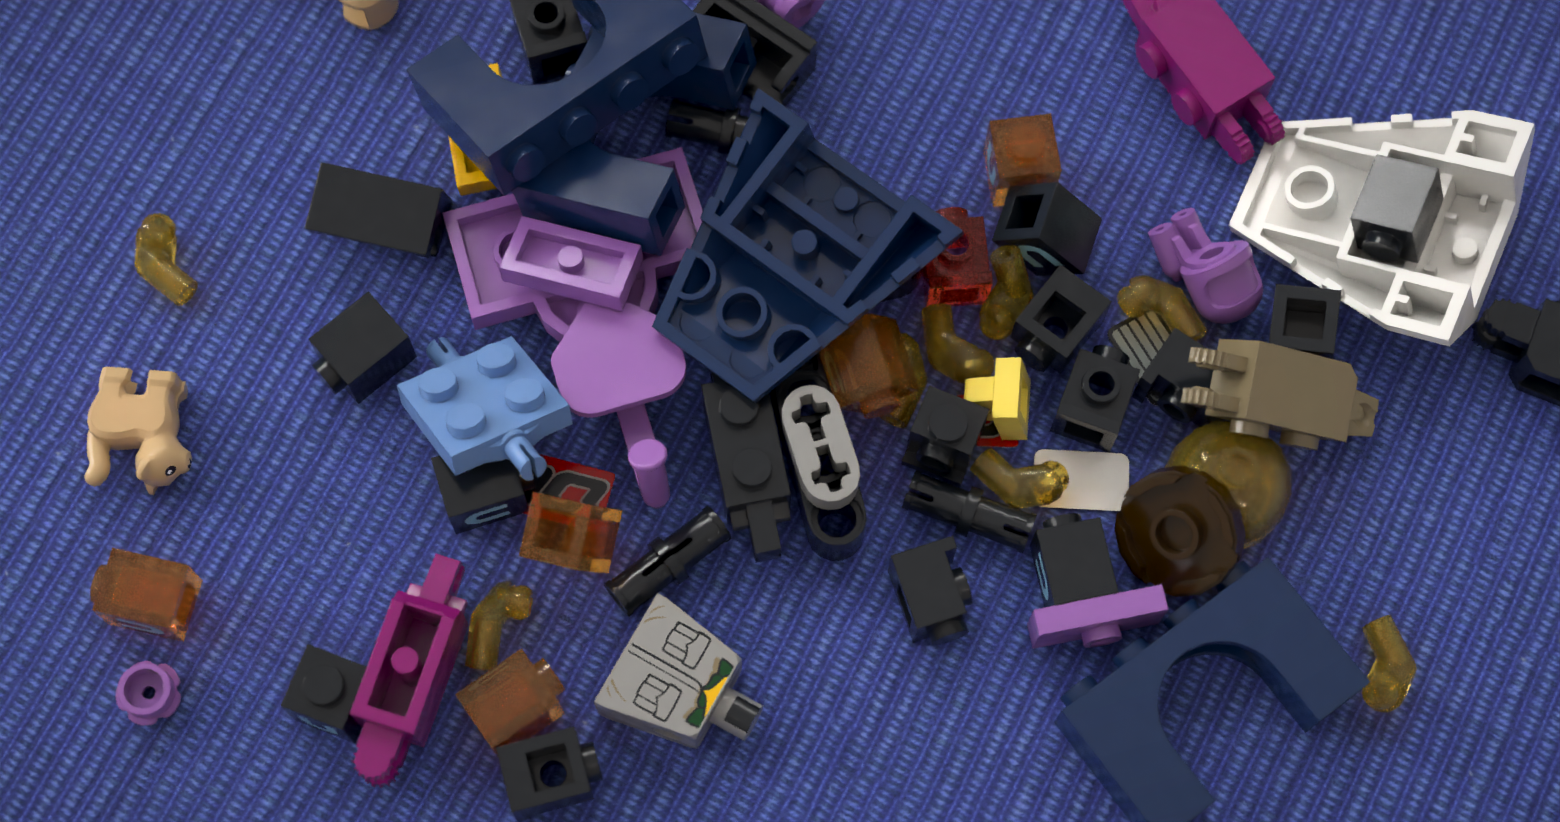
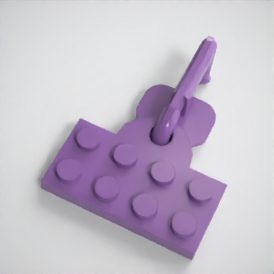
(603, 354)

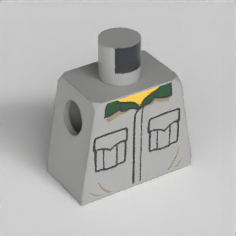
(676, 681)

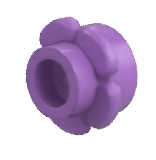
(139, 678)

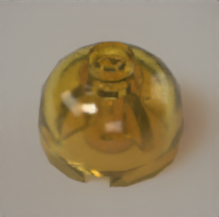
(1249, 468)

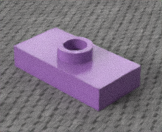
(571, 263)
(1097, 619)

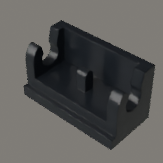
(781, 50)
(378, 210)

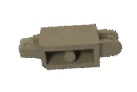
(1281, 391)

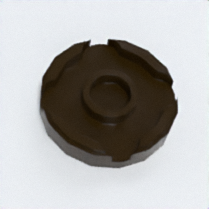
(1180, 530)

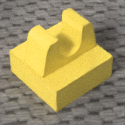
(1006, 397)

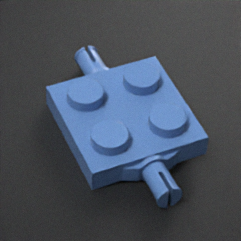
(485, 406)

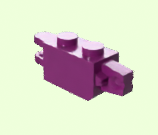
(1206, 70)
(409, 671)

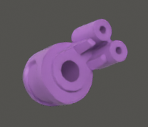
(1216, 274)

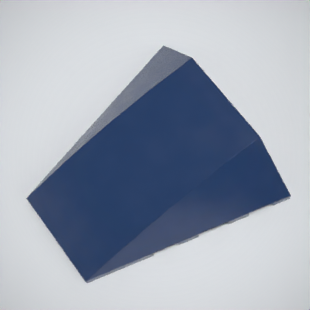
(790, 254)

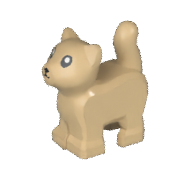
(137, 422)

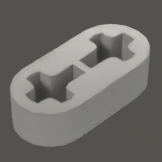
(806, 452)

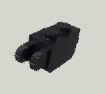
(1528, 340)

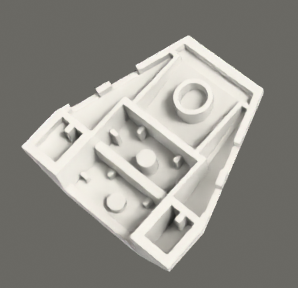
(1310, 183)

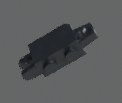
(748, 464)

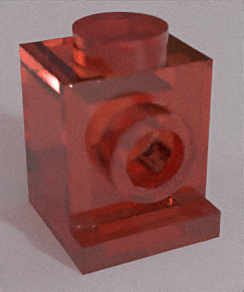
(963, 277)

